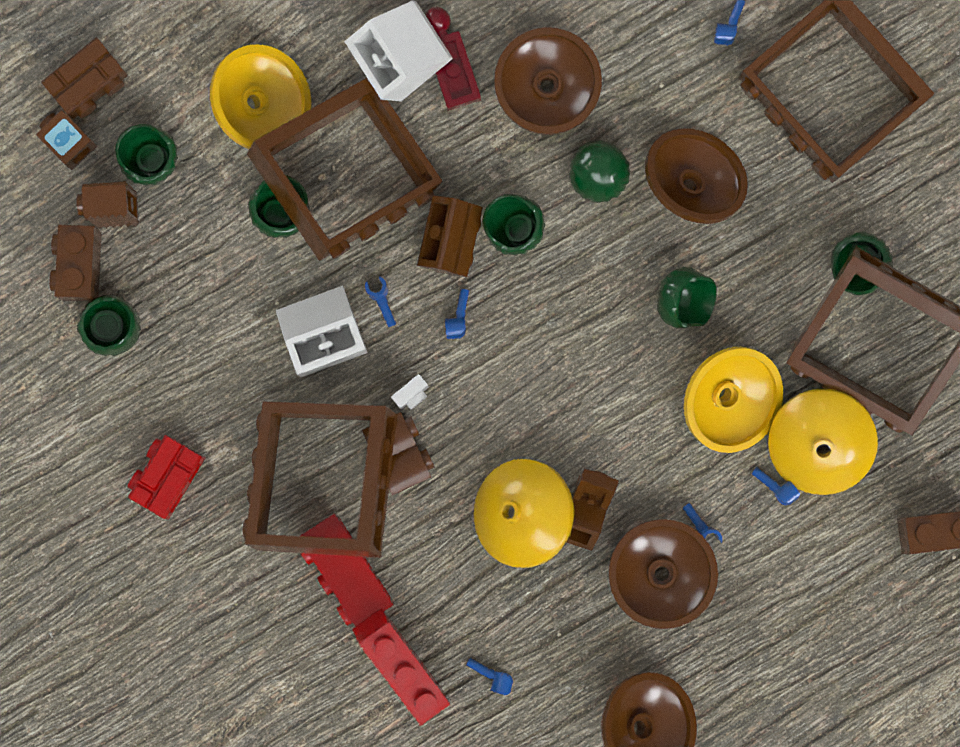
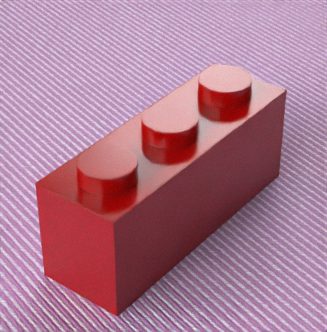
(347, 576)
(400, 666)

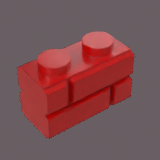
(165, 476)

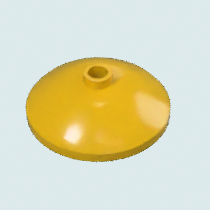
(266, 78)
(745, 409)
(818, 419)
(541, 513)

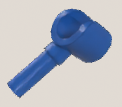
(726, 32)
(380, 298)
(456, 326)
(785, 494)
(700, 525)
(501, 682)

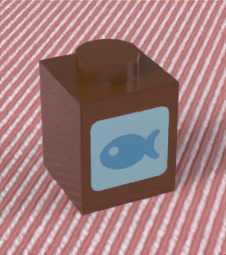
(65, 139)

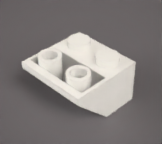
(398, 51)
(321, 332)

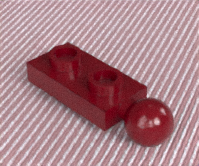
(456, 77)

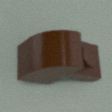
(590, 503)

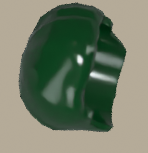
(146, 154)
(599, 171)
(269, 214)
(513, 224)
(869, 244)
(686, 298)
(109, 325)

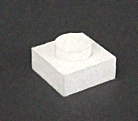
(411, 393)

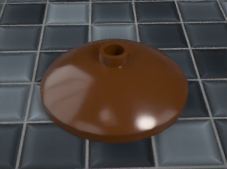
(553, 57)
(696, 176)
(689, 581)
(658, 708)

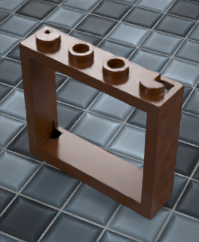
(877, 49)
(393, 132)
(904, 289)
(375, 481)

